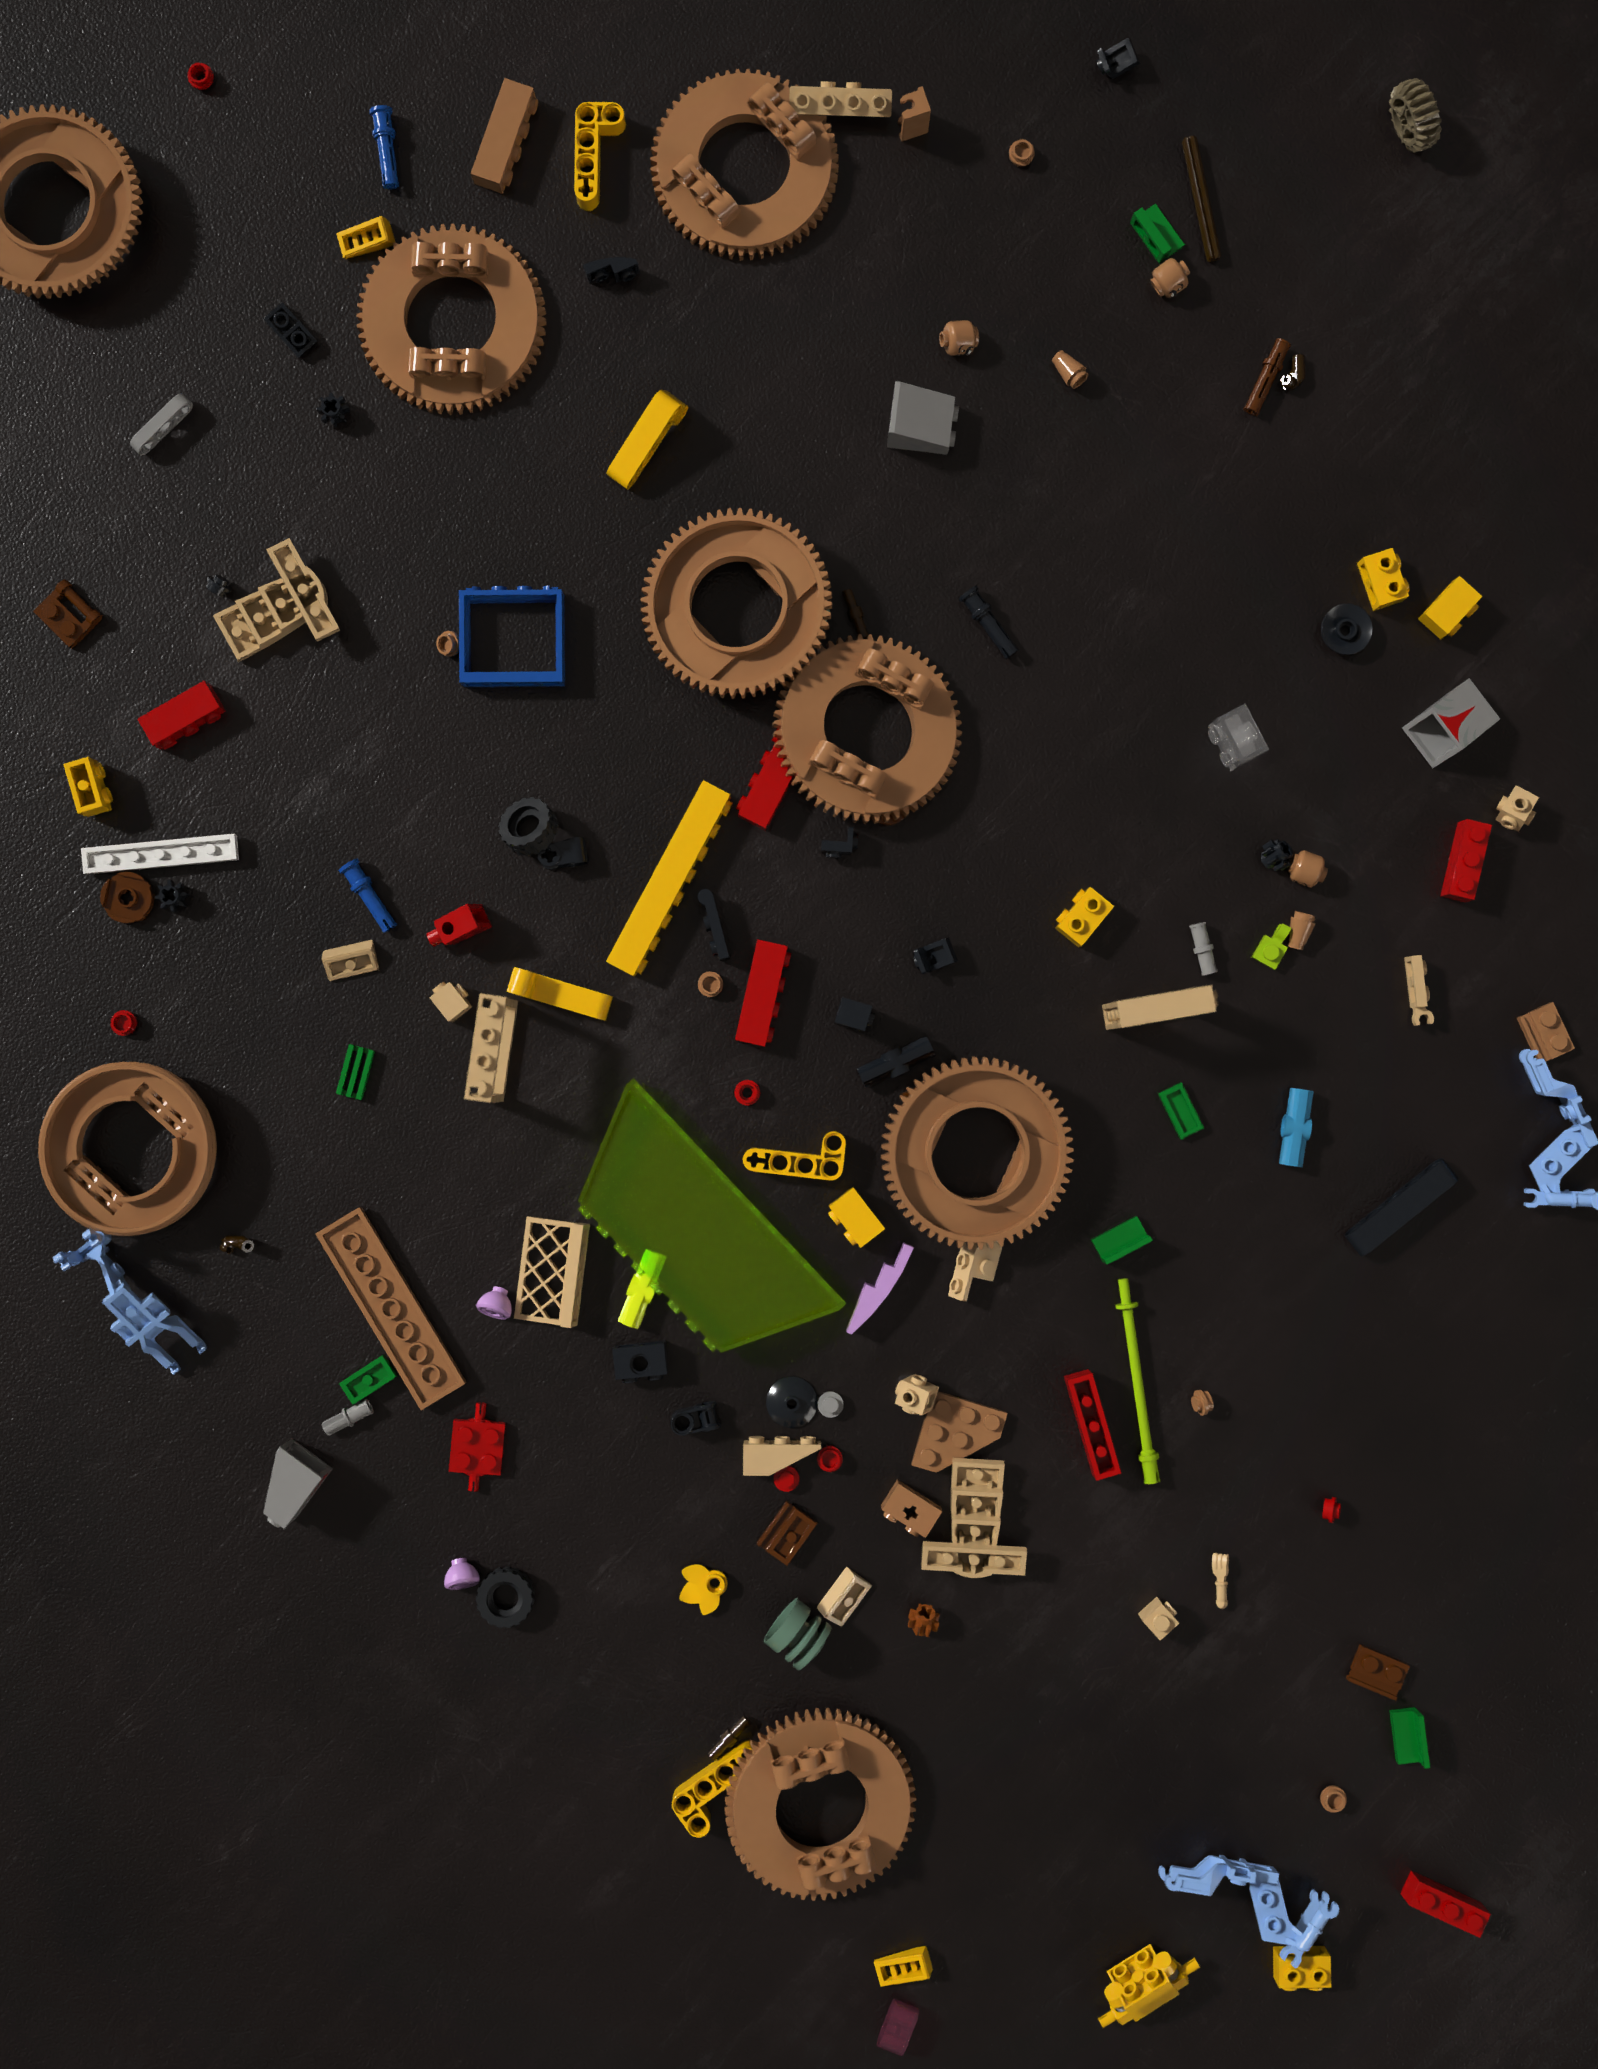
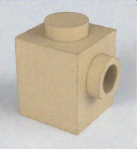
(450, 1000)
(1159, 1617)

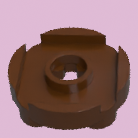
(115, 906)

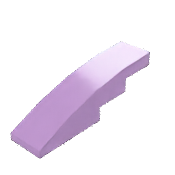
(873, 1296)

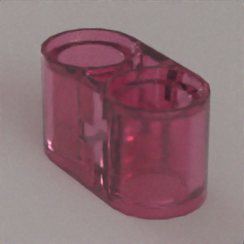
(897, 2027)

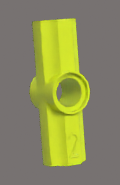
(638, 1297)

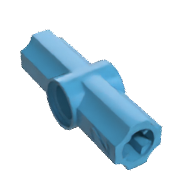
(1296, 1127)

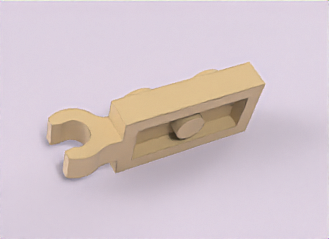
(1418, 992)

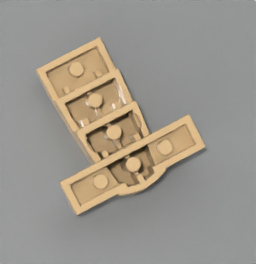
(278, 607)
(975, 1525)

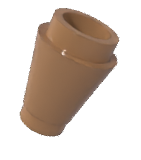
(1071, 370)
(1301, 928)

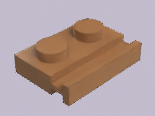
(1546, 1032)

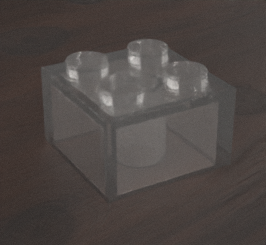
(1237, 737)

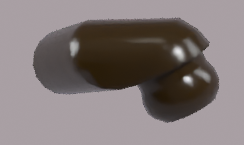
(1296, 375)
(240, 1242)

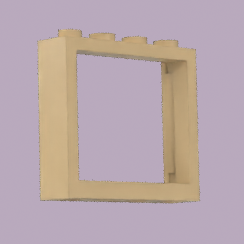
(1160, 1007)
(491, 1048)

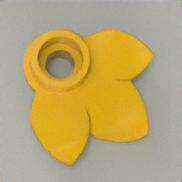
(699, 1588)

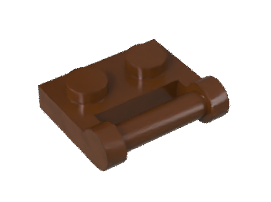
(62, 620)

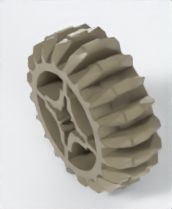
(1415, 115)

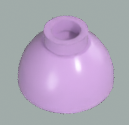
(495, 1304)
(461, 1575)

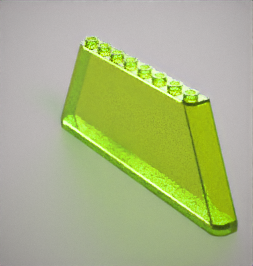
(696, 1232)

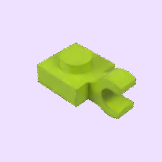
(1271, 950)

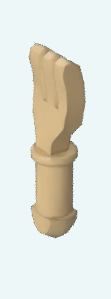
(1220, 1569)

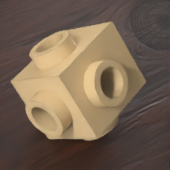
(1516, 809)
(916, 1395)

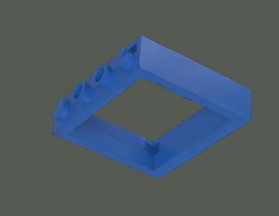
(500, 594)

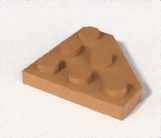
(955, 1431)

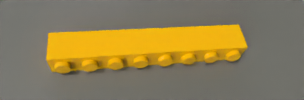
(669, 879)

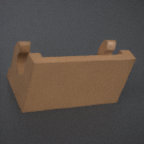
(915, 120)

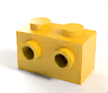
(1383, 579)
(1450, 607)
(88, 786)
(1084, 916)
(855, 1217)
(1312, 1972)

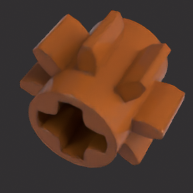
(923, 1620)

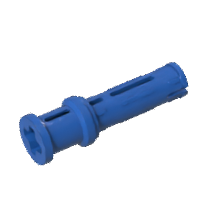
(384, 135)
(362, 885)

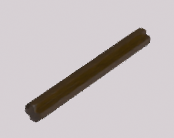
(1201, 198)

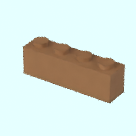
(504, 135)

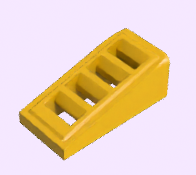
(369, 246)
(912, 1955)

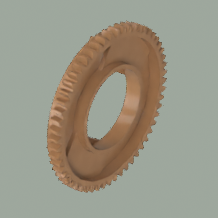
(97, 163)
(694, 195)
(448, 375)
(776, 557)
(842, 778)
(1030, 1177)
(807, 1752)

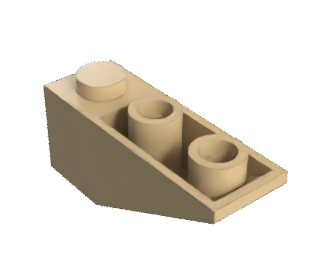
(769, 1456)

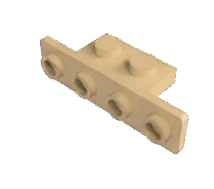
(841, 101)
(975, 1264)

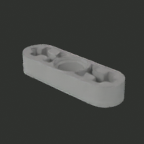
(161, 424)

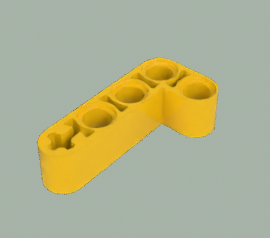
(590, 155)
(645, 437)
(559, 993)
(793, 1159)
(699, 1796)

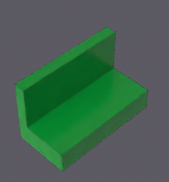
(1156, 232)
(1121, 1240)
(1409, 1736)

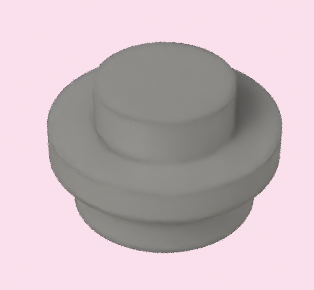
(830, 1404)

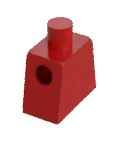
(459, 925)

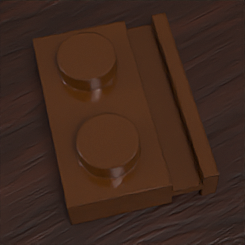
(786, 1533)
(1377, 1672)

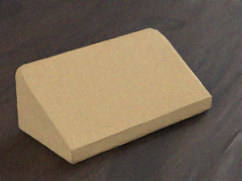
(350, 960)
(843, 1597)

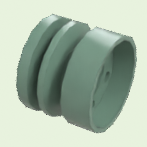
(802, 1637)

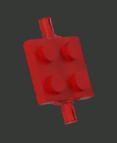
(477, 1447)

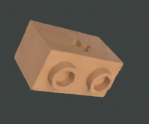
(904, 1496)

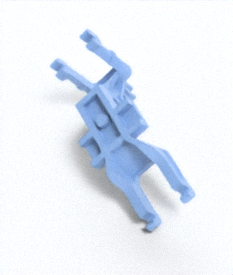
(1567, 1147)
(136, 1317)
(1266, 1899)

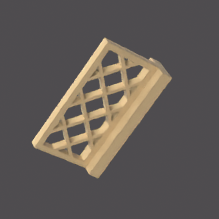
(571, 1280)

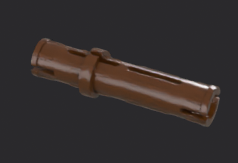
(1271, 366)

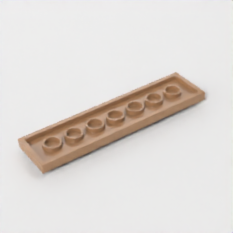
(391, 1308)

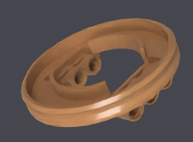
(92, 1195)

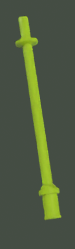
(1148, 1455)

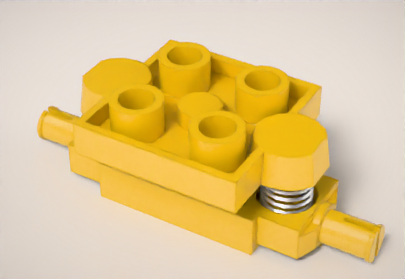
(1144, 1984)

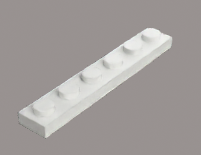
(160, 854)

